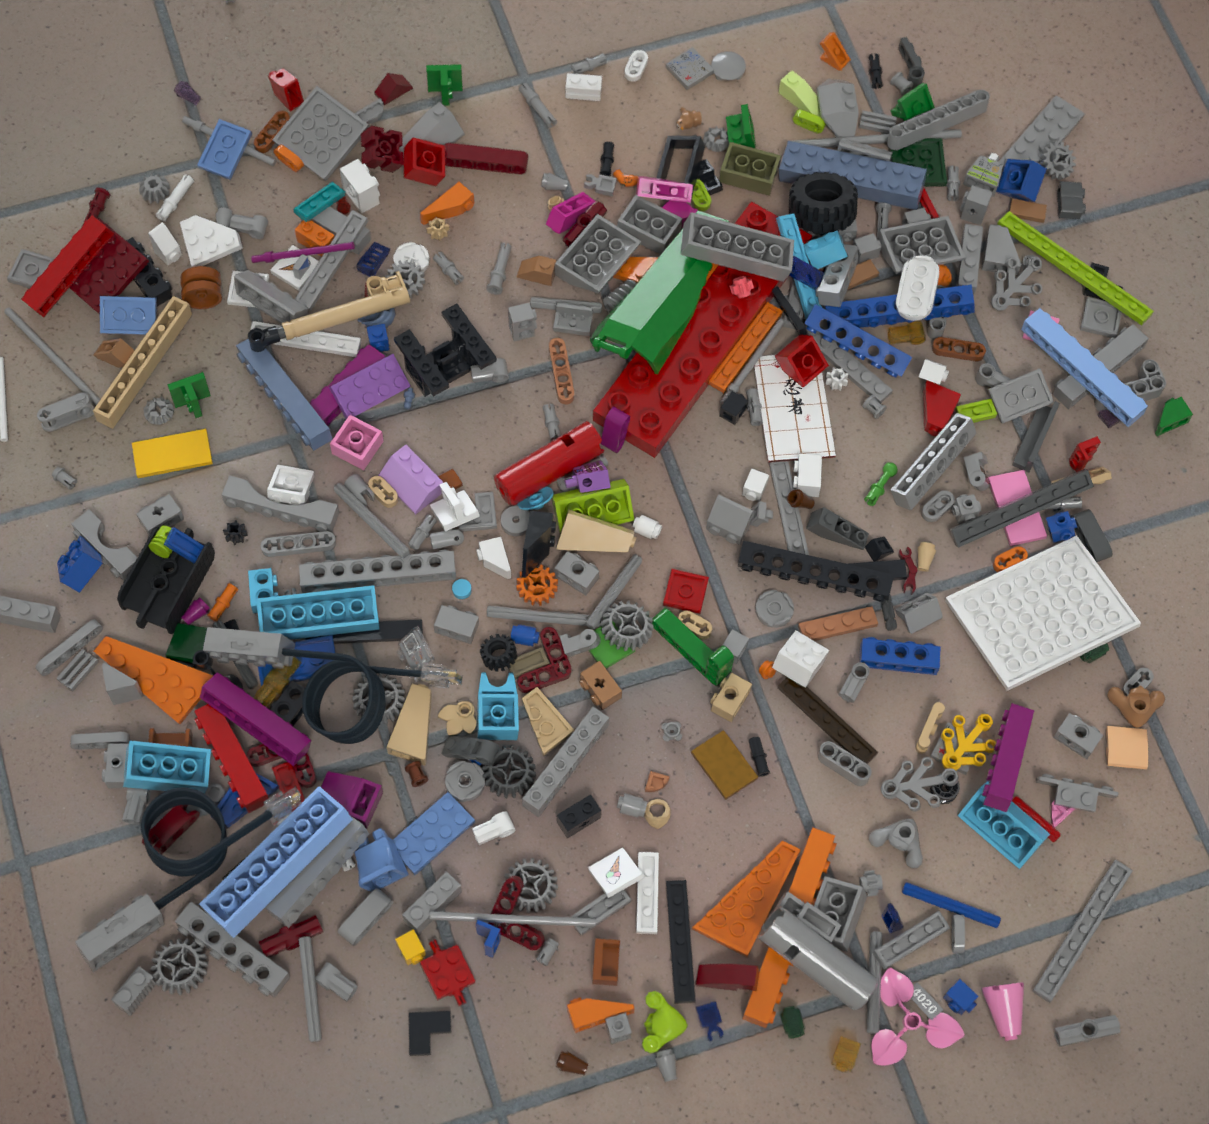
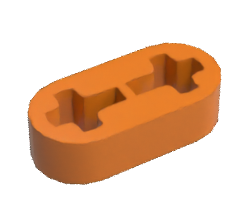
(288, 158)
(1008, 556)

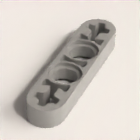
(298, 547)
(69, 647)

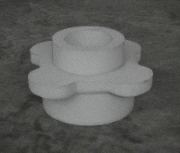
(667, 727)

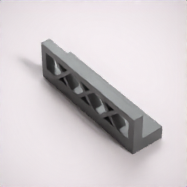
(1035, 437)

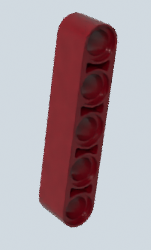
(486, 158)

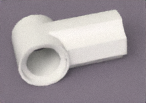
(498, 826)

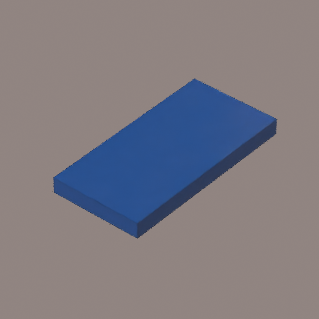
(308, 665)

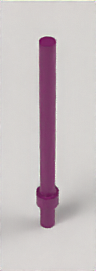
(269, 257)

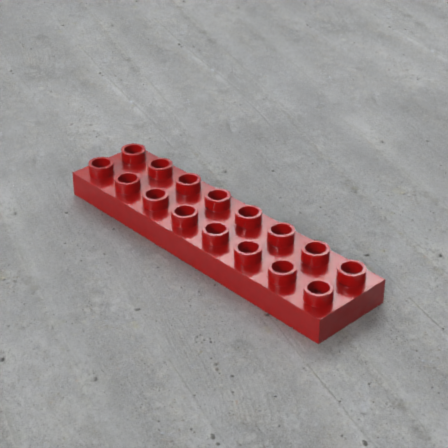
(719, 321)

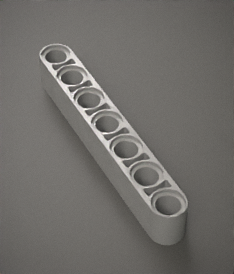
(938, 119)

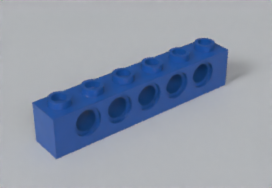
(901, 359)

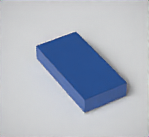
(183, 545)

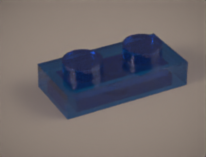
(806, 273)

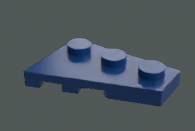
(230, 807)

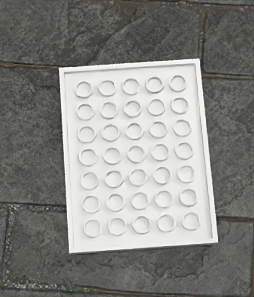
(1042, 612)

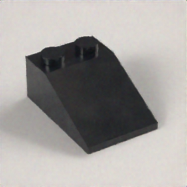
(537, 540)

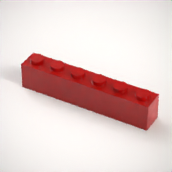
(67, 266)
(233, 759)

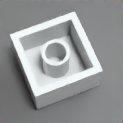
(360, 185)
(800, 658)

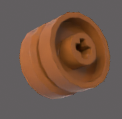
(201, 287)

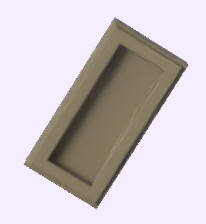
(529, 662)

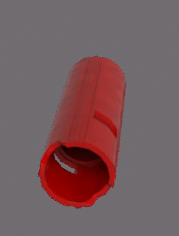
(548, 463)

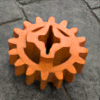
(539, 592)

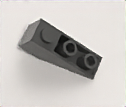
(837, 529)

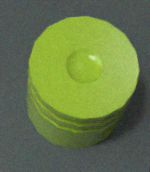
(157, 543)

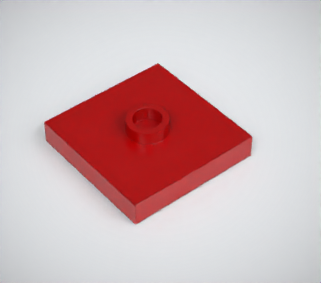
(685, 591)

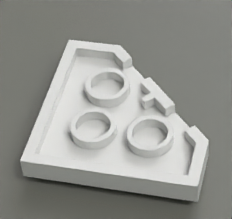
(208, 240)

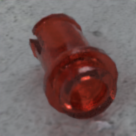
(343, 206)

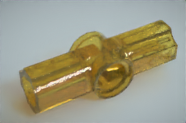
(275, 682)

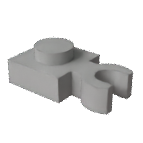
(604, 184)

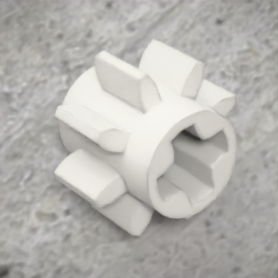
(836, 379)

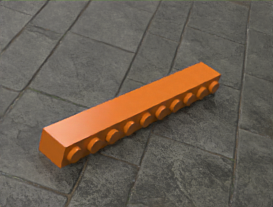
(774, 967)

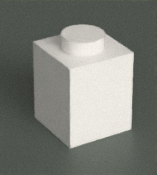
(755, 485)

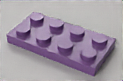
(369, 386)

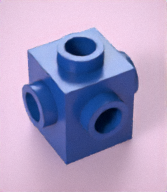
(1061, 526)

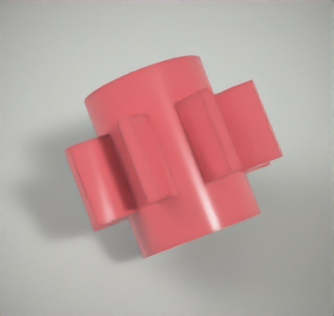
(741, 286)

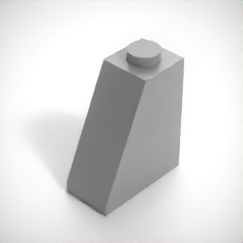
(998, 249)

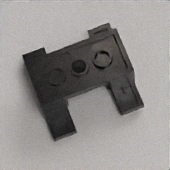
(449, 360)

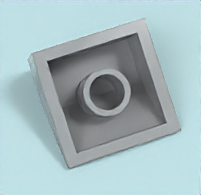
(729, 520)

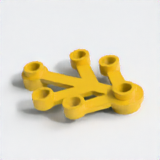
(966, 745)

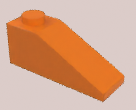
(450, 204)
(593, 1012)

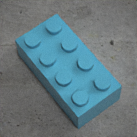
(166, 766)

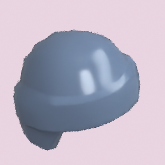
(385, 317)

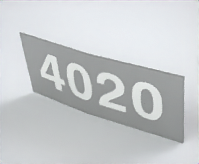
(925, 1001)

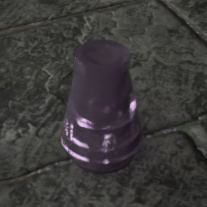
(187, 93)

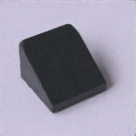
(879, 548)

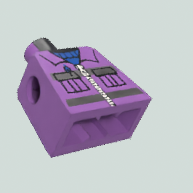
(589, 477)

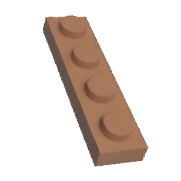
(839, 624)

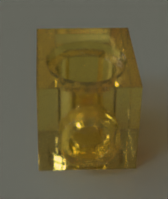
(845, 1054)

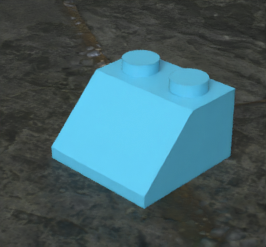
(825, 250)

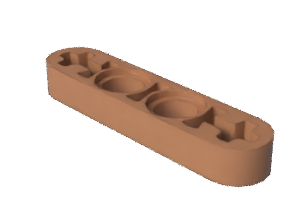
(561, 371)

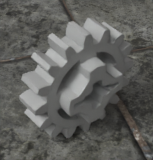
(1053, 152)
(409, 272)

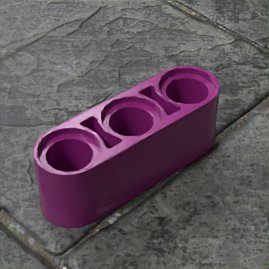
(615, 429)

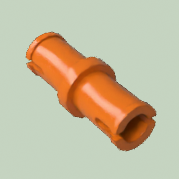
(222, 602)

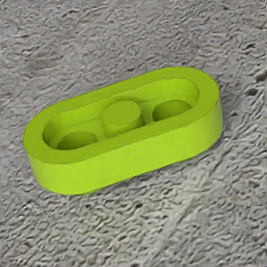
(701, 196)

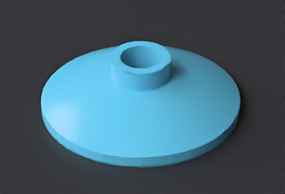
(536, 500)

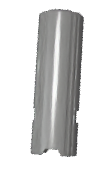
(818, 958)

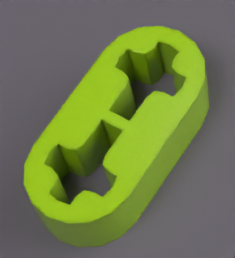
(809, 121)

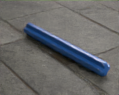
(951, 905)

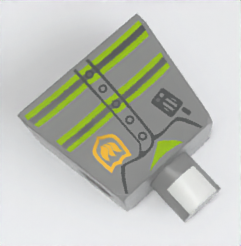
(985, 173)

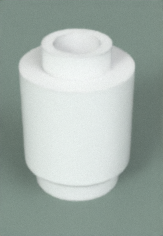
(647, 527)

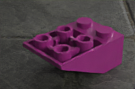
(355, 794)

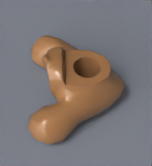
(1138, 705)

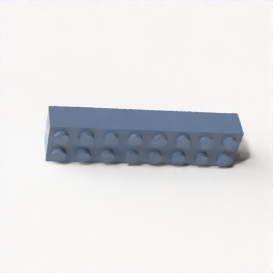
(873, 178)

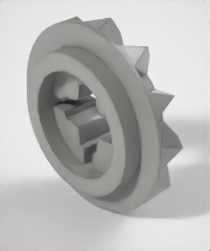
(721, 144)
(166, 411)

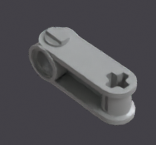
(66, 412)

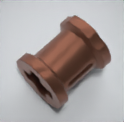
(416, 774)

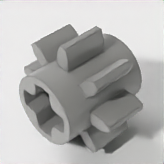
(871, 883)

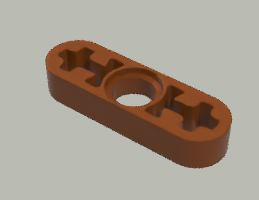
(272, 124)
(964, 344)

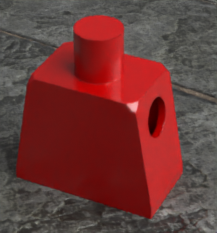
(284, 82)

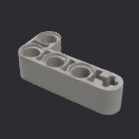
(1145, 383)

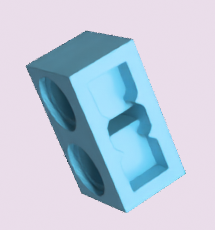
(261, 590)

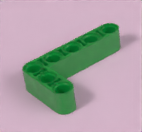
(710, 664)

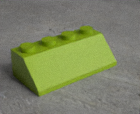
(607, 504)

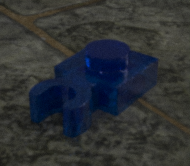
(710, 1017)

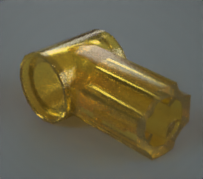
(911, 333)

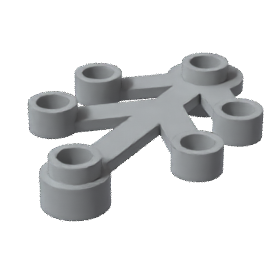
(1014, 285)
(916, 784)

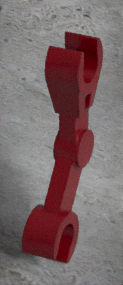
(912, 570)

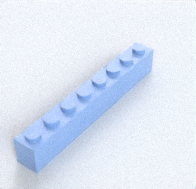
(1084, 367)

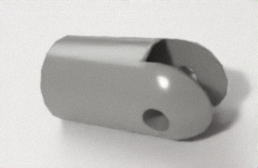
(358, 488)
(446, 538)

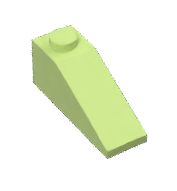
(799, 93)

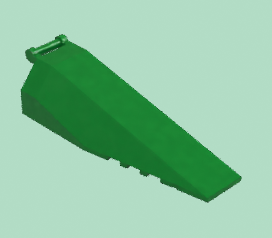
(656, 307)

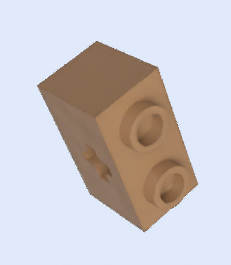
(599, 675)

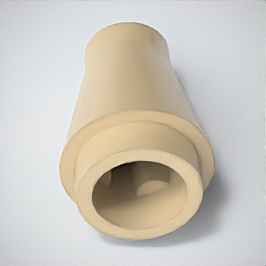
(925, 556)

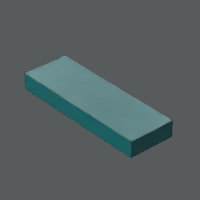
(319, 202)

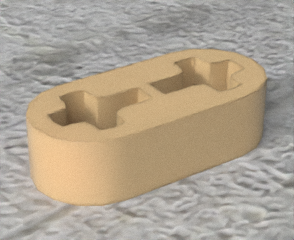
(380, 494)
(696, 623)

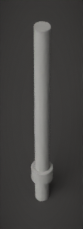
(200, 127)
(753, 360)

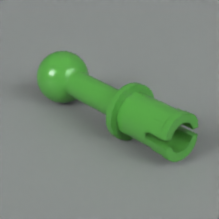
(877, 489)

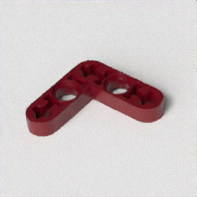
(552, 669)
(271, 757)
(513, 898)

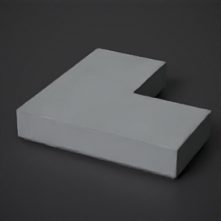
(486, 508)

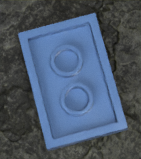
(224, 149)
(127, 314)

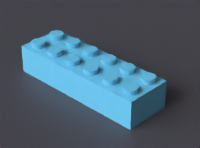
(319, 613)

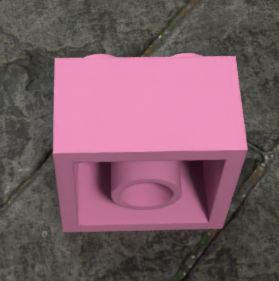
(356, 442)

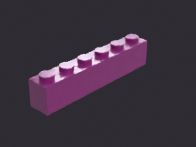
(325, 403)
(255, 718)
(1008, 758)

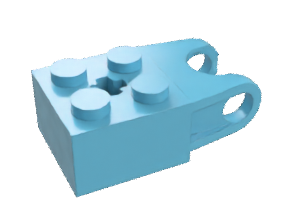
(497, 710)

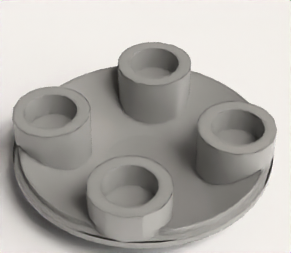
(728, 66)

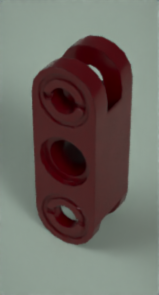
(171, 827)

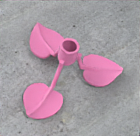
(887, 1046)

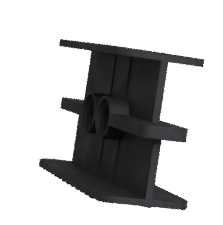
(168, 604)

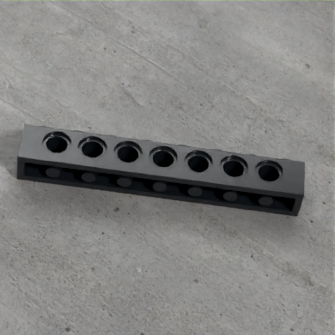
(789, 558)

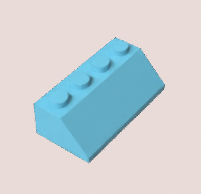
(1010, 833)

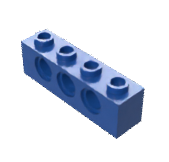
(908, 663)

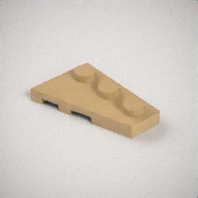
(546, 721)

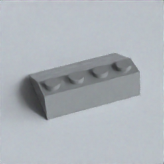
(927, 238)
(596, 255)

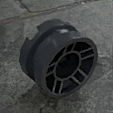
(945, 796)

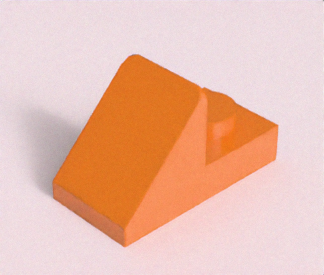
(834, 52)

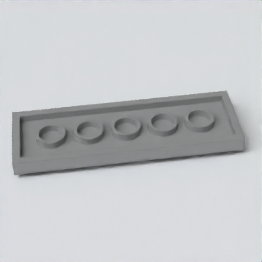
(1051, 125)

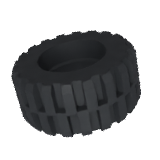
(823, 202)

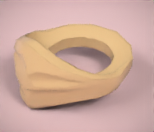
(657, 822)

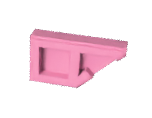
(1059, 813)

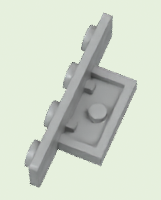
(1075, 795)

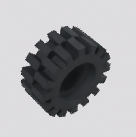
(498, 661)

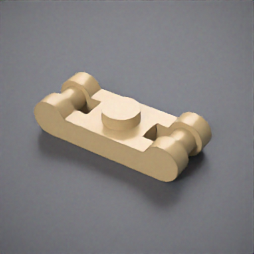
(930, 727)

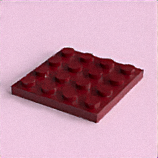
(109, 271)

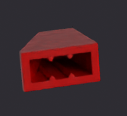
(938, 406)

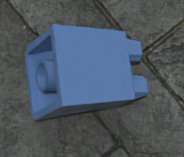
(379, 862)

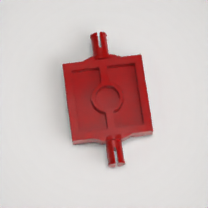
(447, 972)

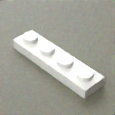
(647, 893)

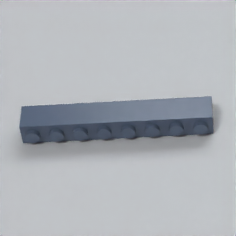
(285, 395)

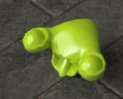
(663, 1024)

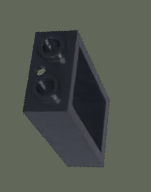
(683, 142)

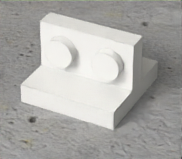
(453, 508)

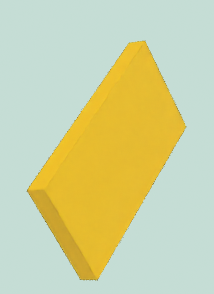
(172, 453)

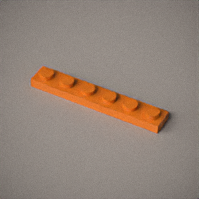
(745, 347)

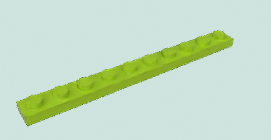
(1076, 268)

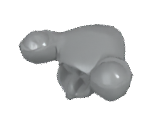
(902, 836)

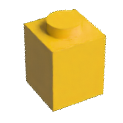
(410, 948)

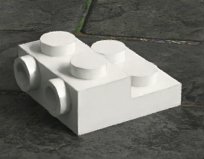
(290, 485)

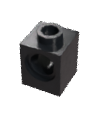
(733, 407)

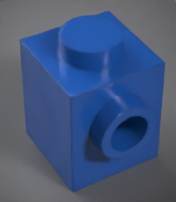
(378, 337)
(961, 998)

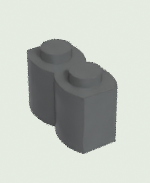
(1070, 200)

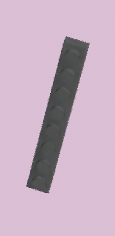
(1021, 508)

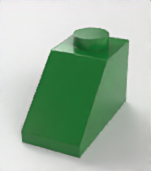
(1173, 415)

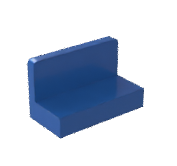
(493, 937)

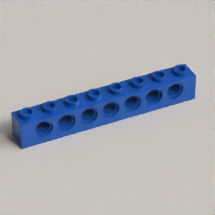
(887, 304)

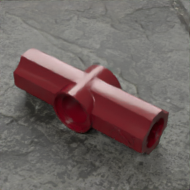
(584, 219)
(289, 937)

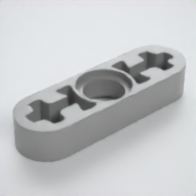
(98, 740)

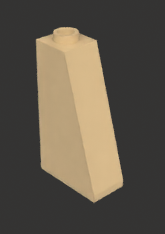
(592, 534)
(411, 730)

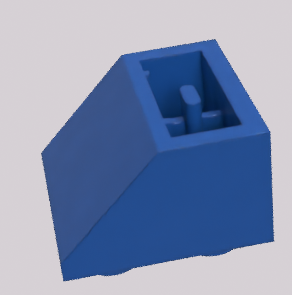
(78, 564)

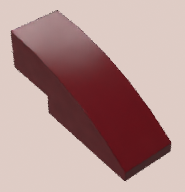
(728, 976)

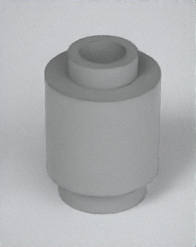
(632, 805)

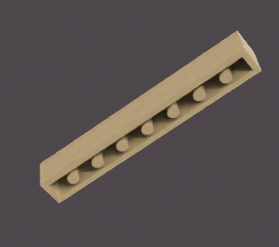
(142, 362)

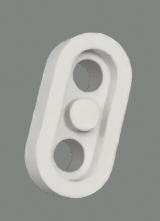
(636, 67)

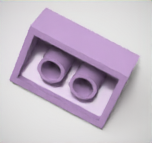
(411, 479)

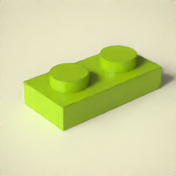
(978, 410)

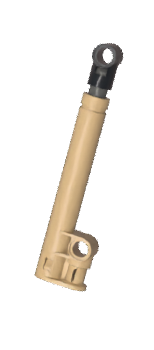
(389, 294)

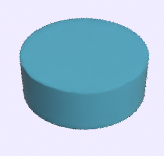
(461, 589)

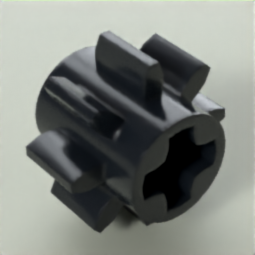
(235, 532)

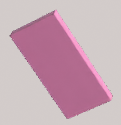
(1008, 488)

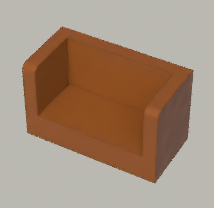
(178, 739)
(606, 962)

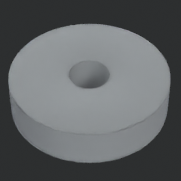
(511, 514)

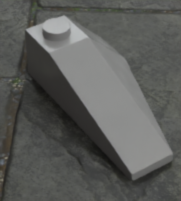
(435, 126)

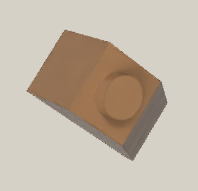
(538, 269)
(114, 352)

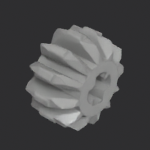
(154, 188)

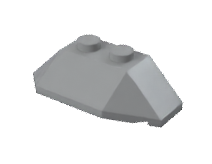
(838, 106)

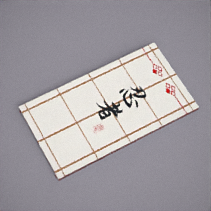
(792, 415)

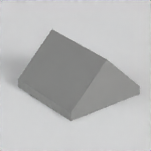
(120, 686)

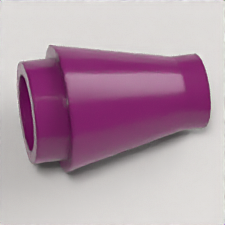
(195, 611)

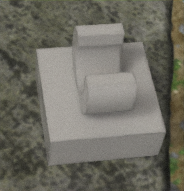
(760, 514)

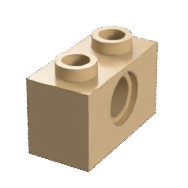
(729, 707)

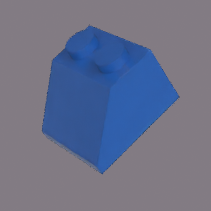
(1021, 179)

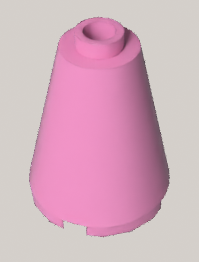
(1006, 1008)

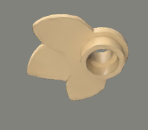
(458, 721)

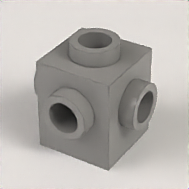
(966, 508)

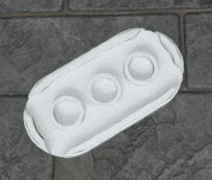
(917, 288)

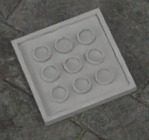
(321, 133)

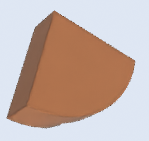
(656, 782)

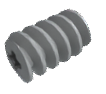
(615, 297)

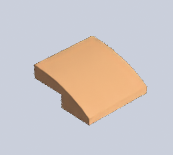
(1127, 747)

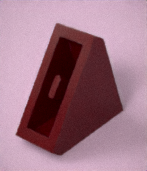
(392, 87)

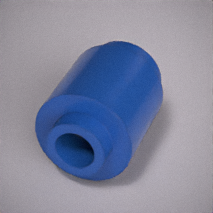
(525, 635)

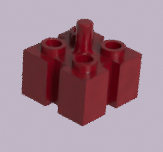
(382, 149)

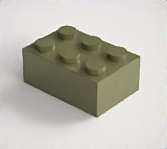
(749, 168)

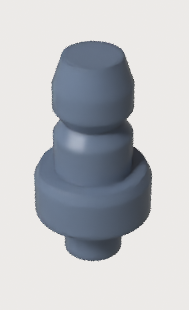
(408, 395)

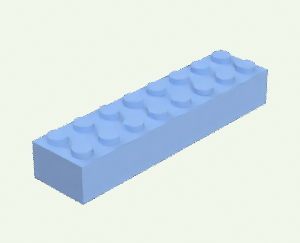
(276, 862)

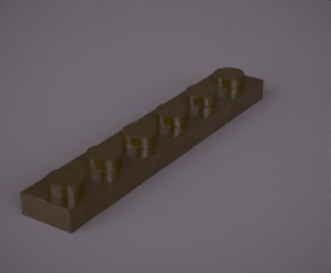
(827, 720)

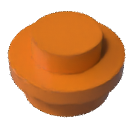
(766, 670)

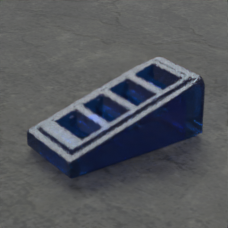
(372, 270)
(892, 919)

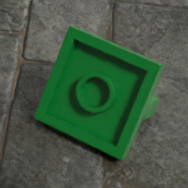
(444, 80)
(914, 103)
(741, 128)
(189, 391)

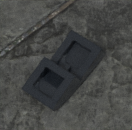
(707, 176)

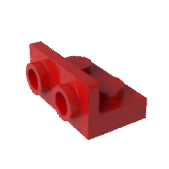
(1083, 453)

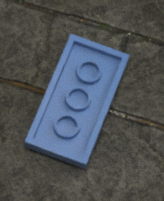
(432, 833)

